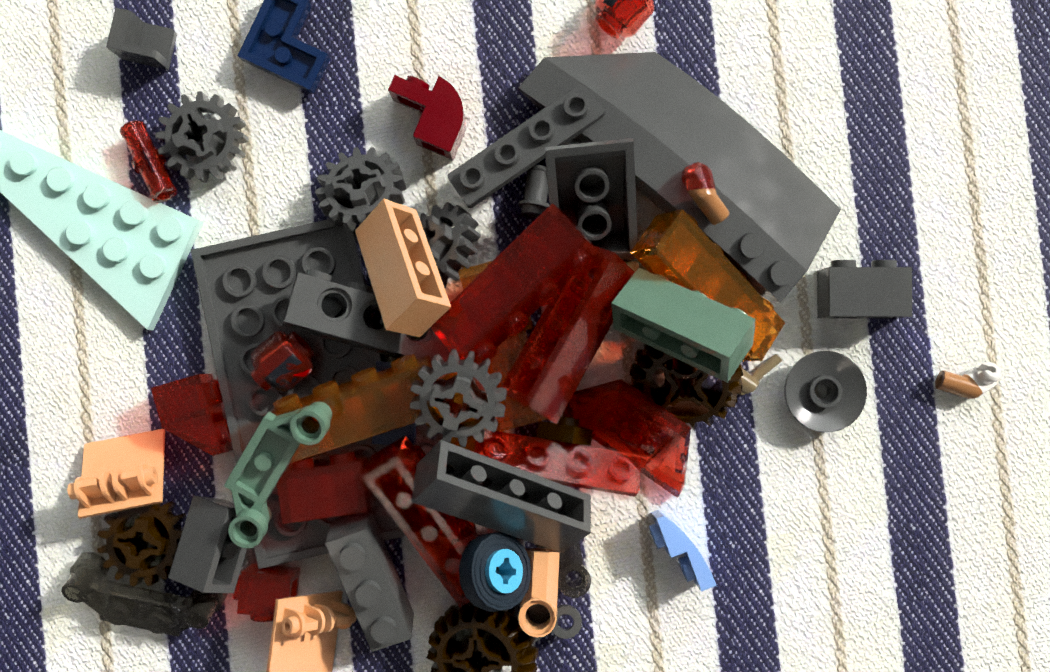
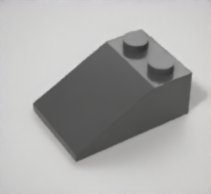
(597, 191)

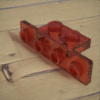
(565, 462)

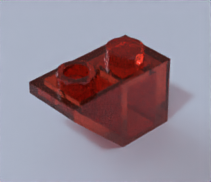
(194, 412)

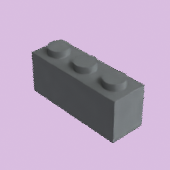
(370, 580)

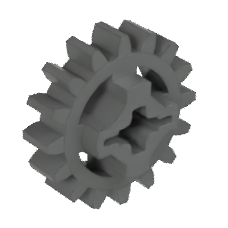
(184, 133)
(359, 186)
(448, 244)
(475, 401)

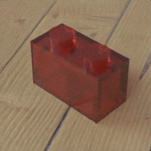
(324, 489)

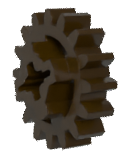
(131, 552)

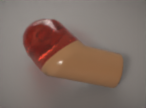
(702, 189)

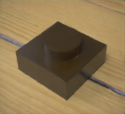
(565, 431)

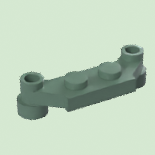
(265, 463)

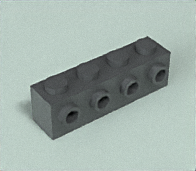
(501, 497)

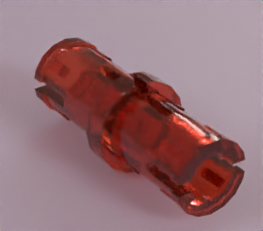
(157, 182)

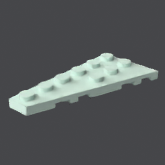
(104, 227)

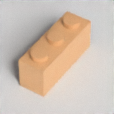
(402, 269)

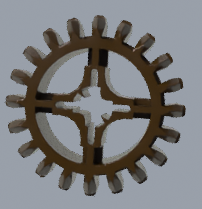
(684, 397)
(494, 642)

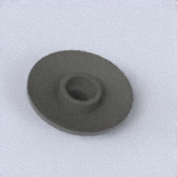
(844, 395)

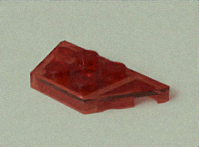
(635, 425)

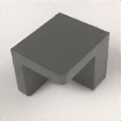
(140, 41)

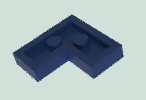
(275, 47)

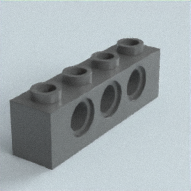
(306, 315)

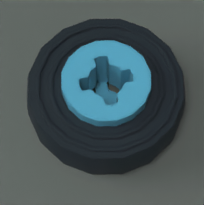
(483, 583)

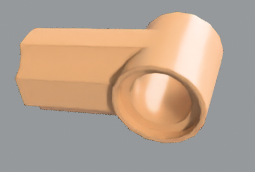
(542, 590)

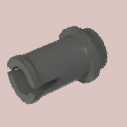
(535, 192)

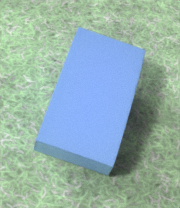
(675, 541)

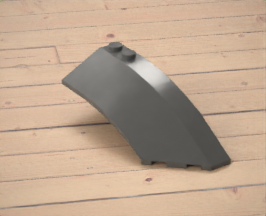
(675, 121)

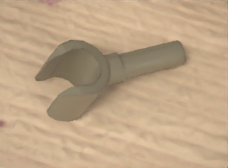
(751, 381)

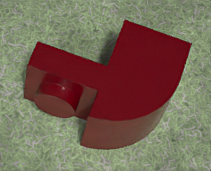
(442, 112)

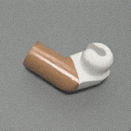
(970, 384)

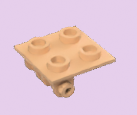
(120, 474)
(307, 632)

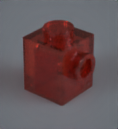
(261, 587)

